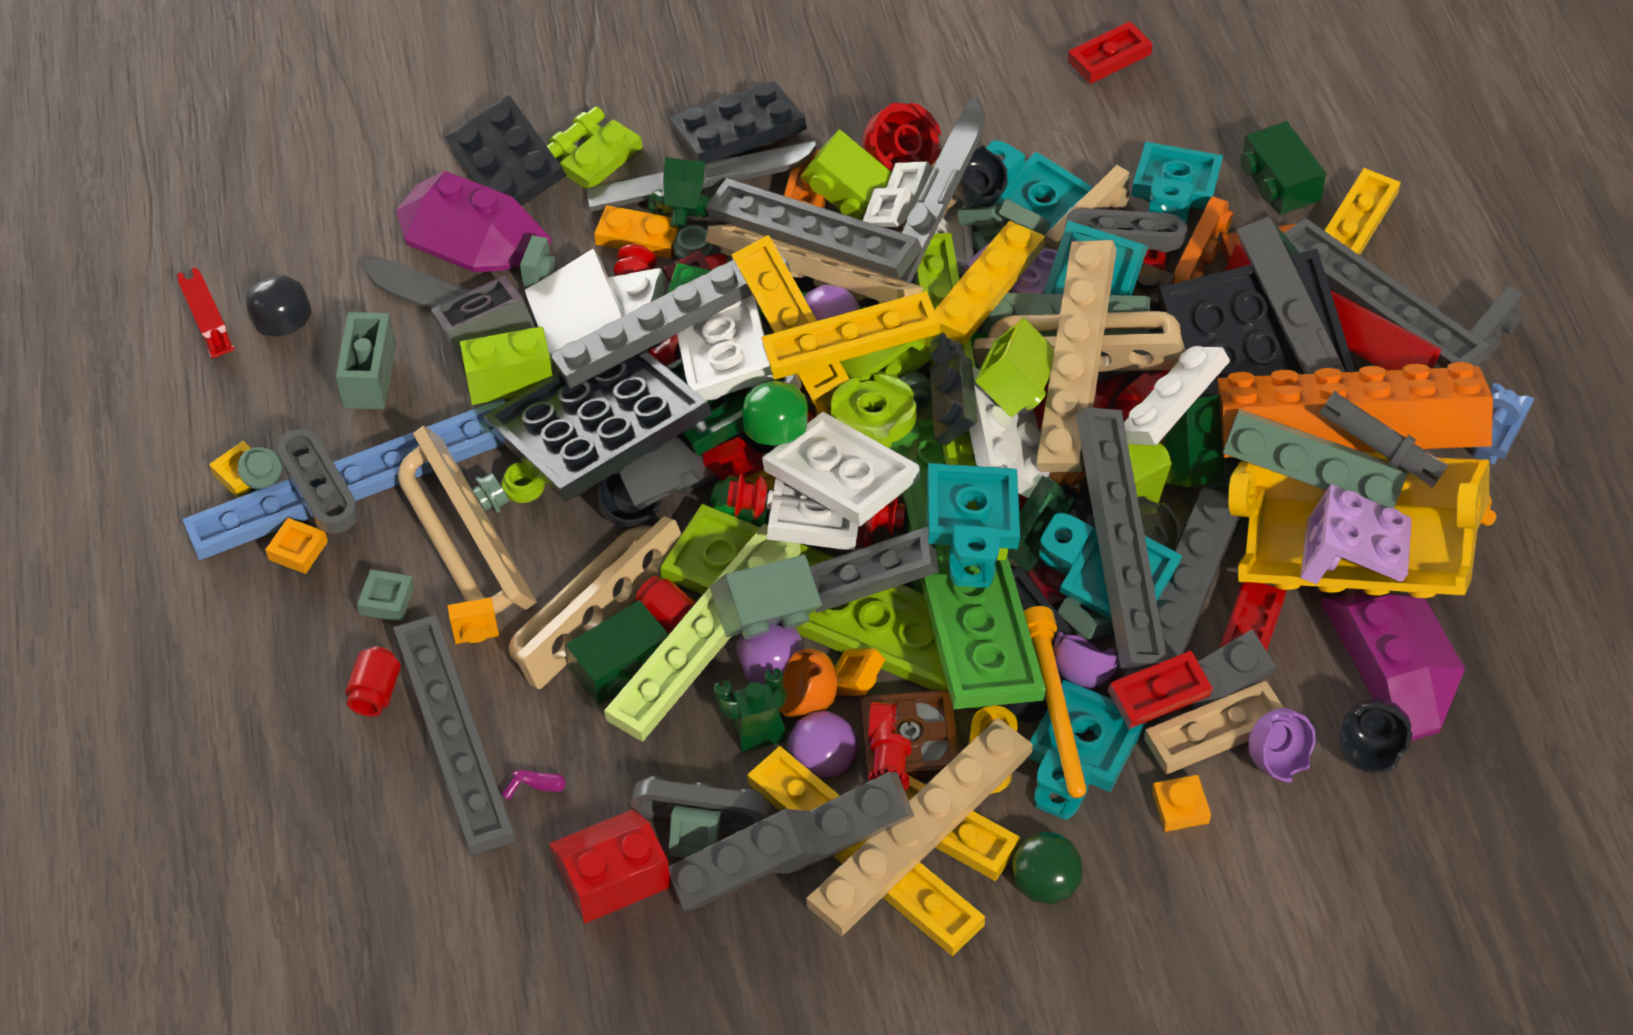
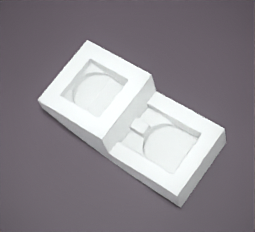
(893, 204)

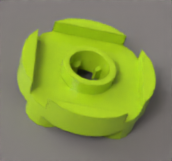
(886, 392)

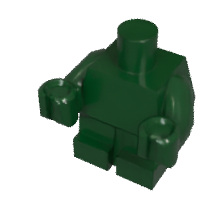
(680, 191)
(755, 711)

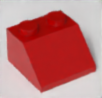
(612, 864)

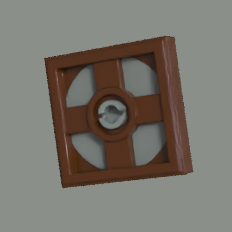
(926, 721)

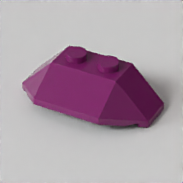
(467, 224)
(1399, 653)

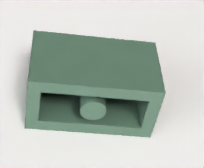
(366, 360)
(766, 597)

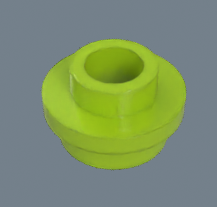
(521, 474)

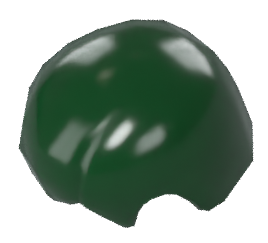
(1047, 868)

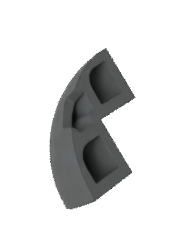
(665, 472)

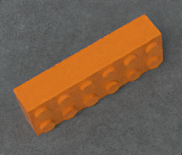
(1432, 405)

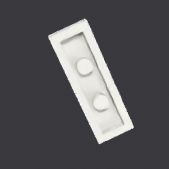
(1174, 394)

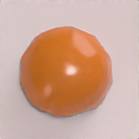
(808, 683)

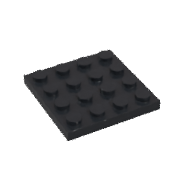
(1235, 314)
(597, 426)

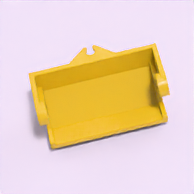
(1440, 539)

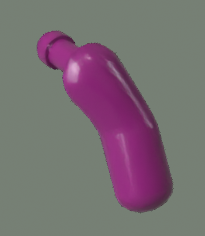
(536, 780)

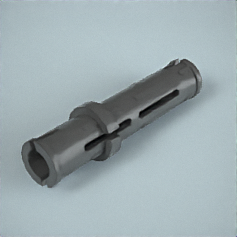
(1383, 439)

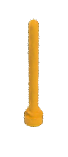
(1042, 631)

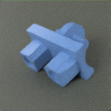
(1507, 419)

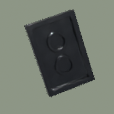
(737, 123)
(506, 152)

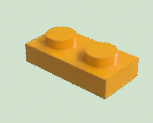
(629, 227)

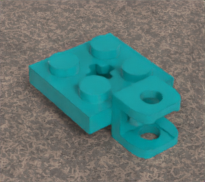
(1039, 179)
(1176, 179)
(1127, 261)
(972, 534)
(1082, 563)
(1099, 759)

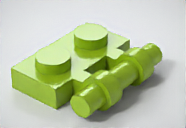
(601, 153)

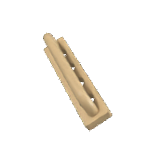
(1163, 348)
(434, 450)
(591, 587)

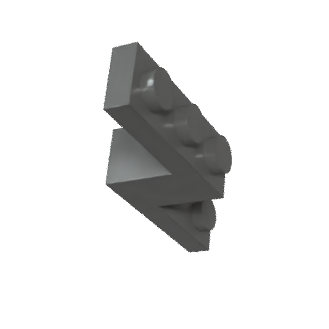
(790, 841)

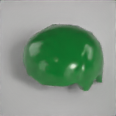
(775, 413)

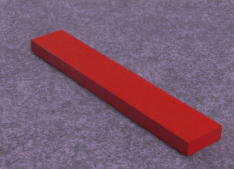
(1369, 333)

